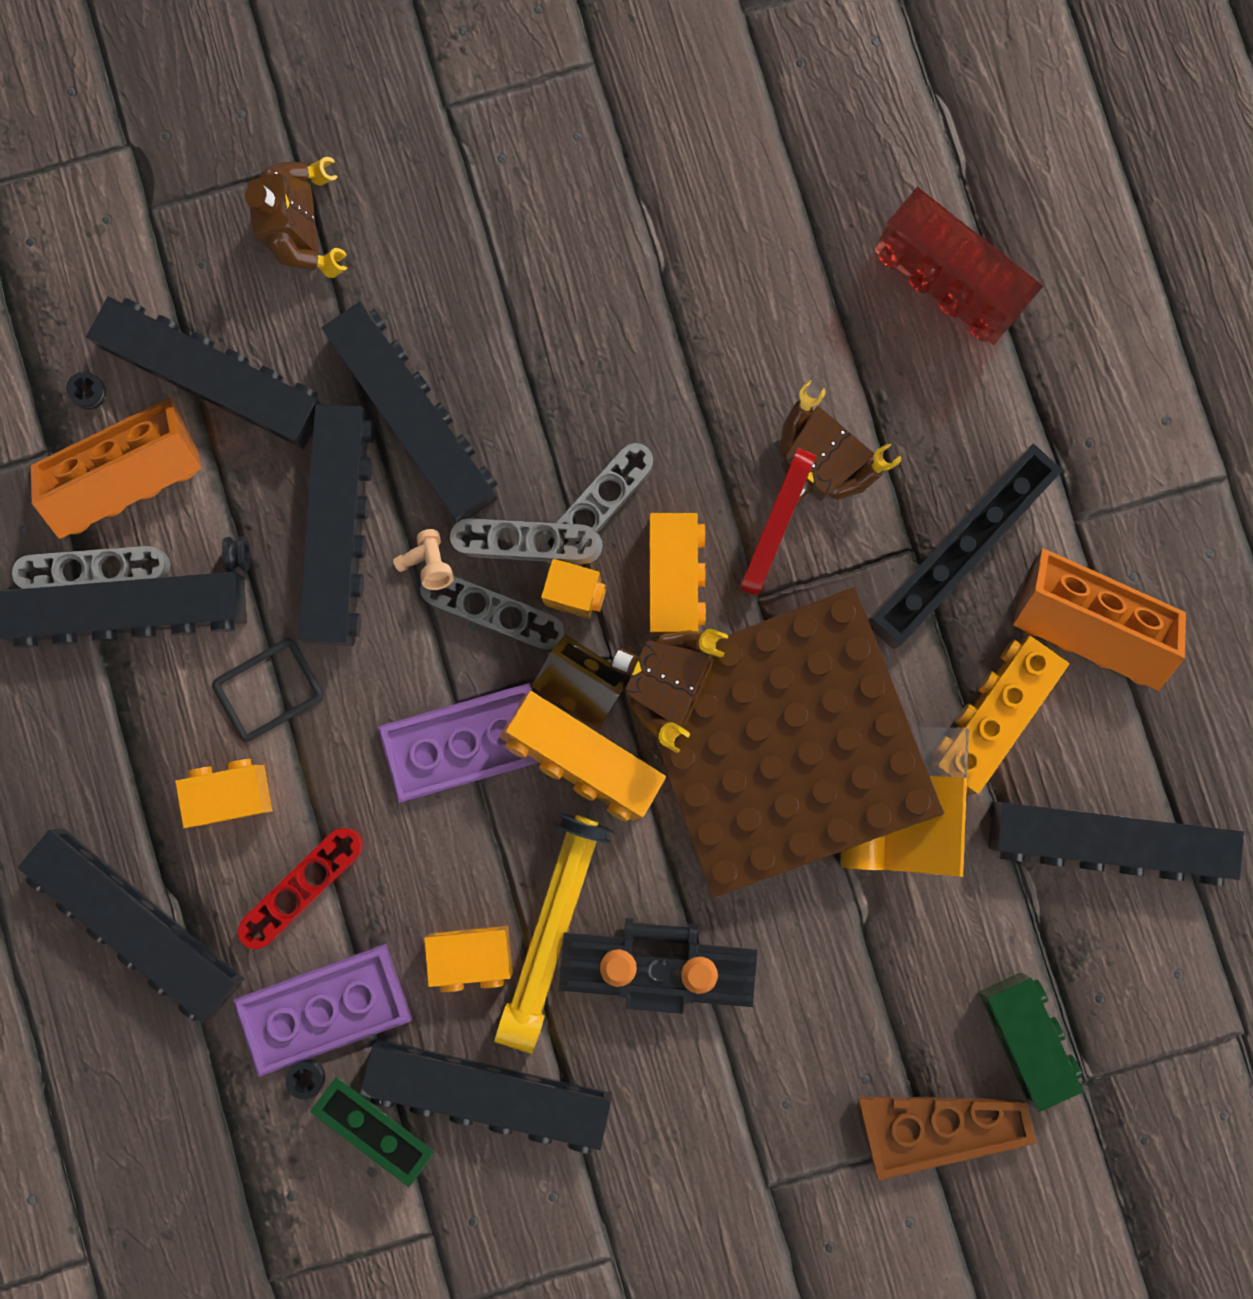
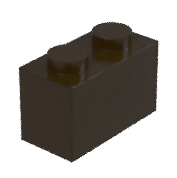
(580, 681)

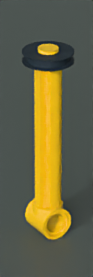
(524, 1015)

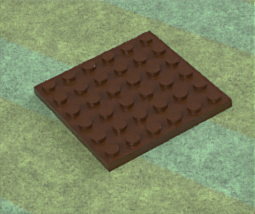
(796, 747)

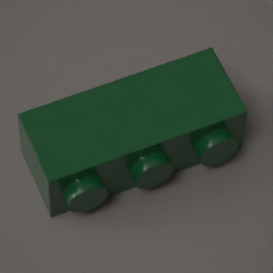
(1032, 1041)
(372, 1132)

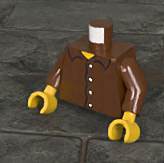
(285, 215)
(841, 461)
(668, 680)

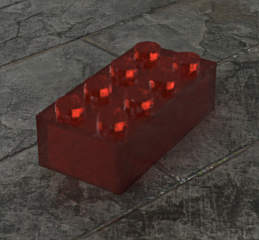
(955, 267)

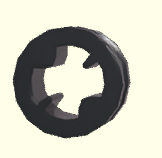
(74, 392)
(236, 554)
(293, 1079)

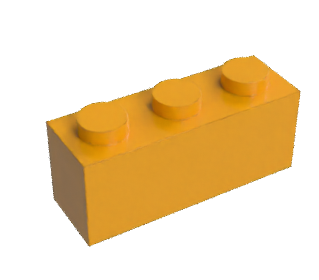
(675, 573)

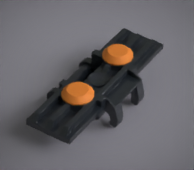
(658, 983)

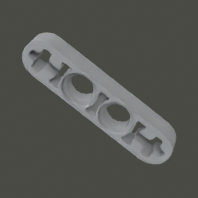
(592, 501)
(526, 537)
(91, 564)

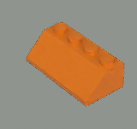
(113, 469)
(1102, 620)

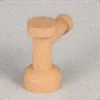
(436, 573)

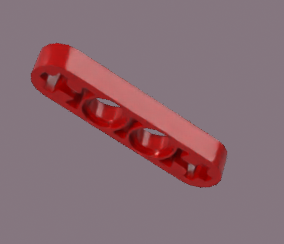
(777, 521)
(300, 887)

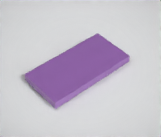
(452, 745)
(322, 1010)

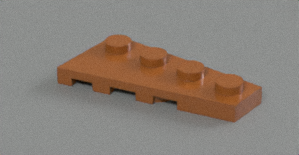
(937, 1131)

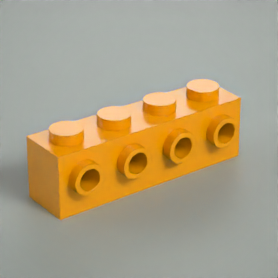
(1007, 705)
(582, 757)

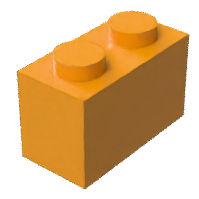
(573, 589)
(223, 795)
(468, 957)

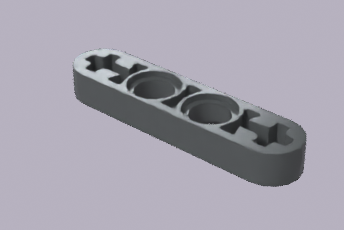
(491, 614)

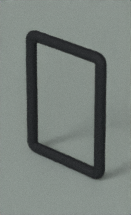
(282, 718)

